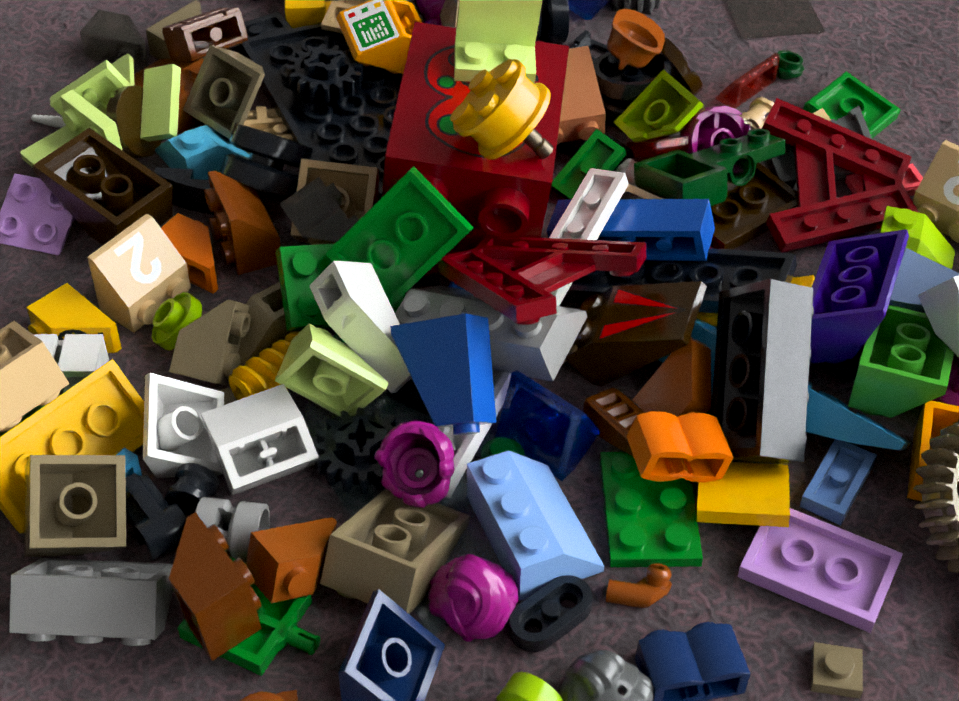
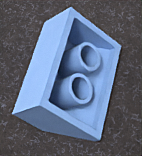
(529, 521)

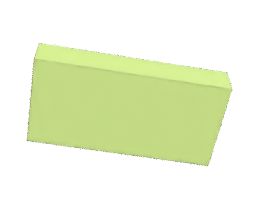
(160, 102)

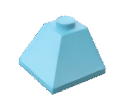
(198, 150)

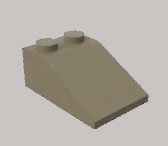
(391, 550)

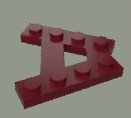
(817, 148)
(546, 264)

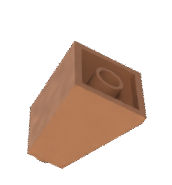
(582, 102)

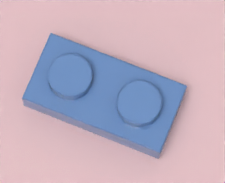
(838, 481)

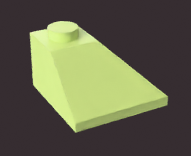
(329, 372)

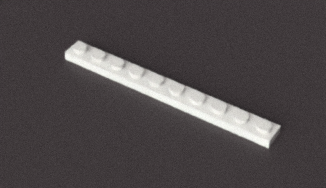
(581, 220)

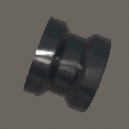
(191, 485)

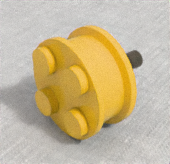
(503, 111)

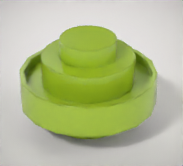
(172, 317)

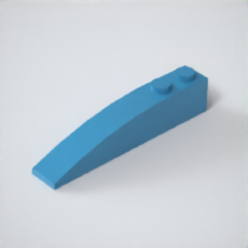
(825, 413)

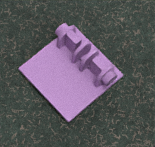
(33, 217)

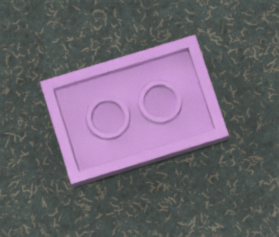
(822, 568)

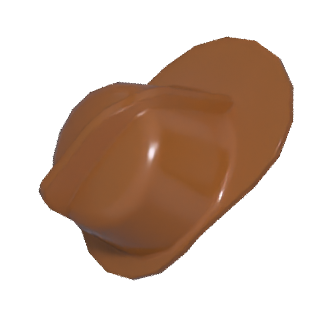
(634, 39)

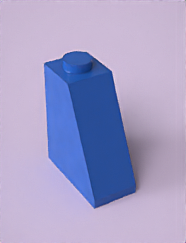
(451, 369)

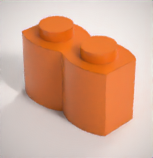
(679, 447)

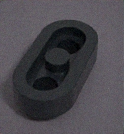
(546, 613)

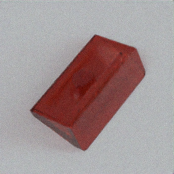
(750, 83)

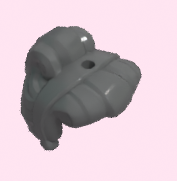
(599, 676)

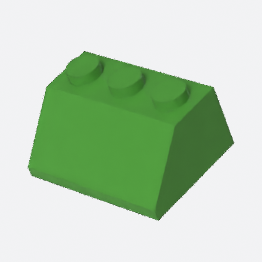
(901, 365)

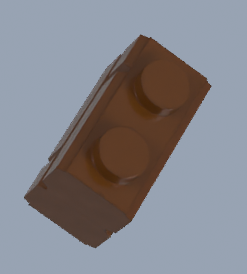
(193, 36)

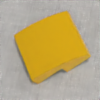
(747, 496)

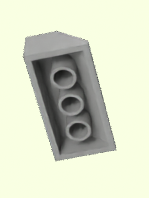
(531, 349)

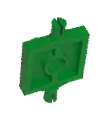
(279, 629)

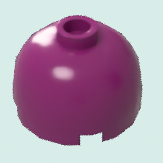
(713, 125)

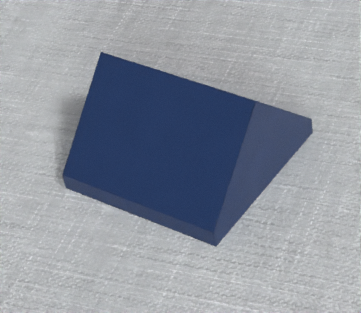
(389, 655)

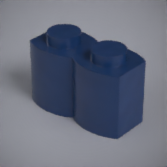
(694, 663)

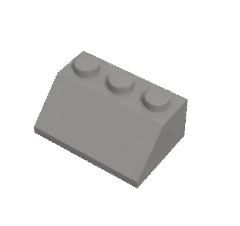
(90, 600)

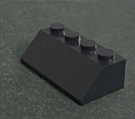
(763, 370)

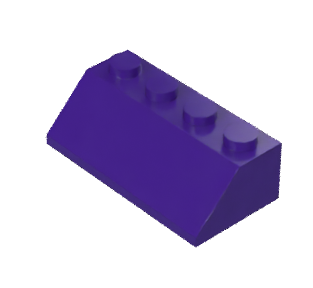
(853, 292)

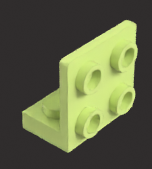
(494, 32)
(99, 83)
(78, 117)

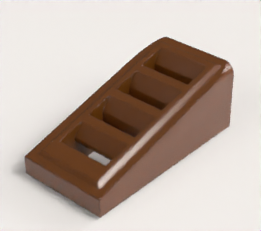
(613, 416)

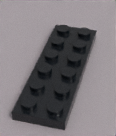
(720, 272)

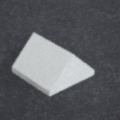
(174, 425)

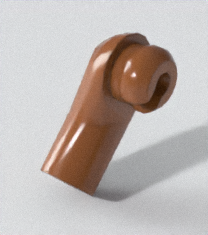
(644, 592)

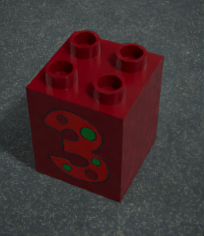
(496, 195)

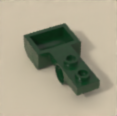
(708, 170)

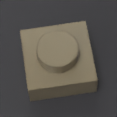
(837, 670)

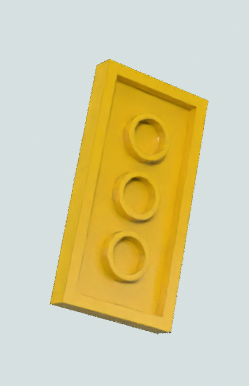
(88, 419)

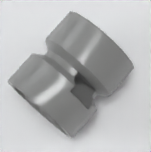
(234, 522)

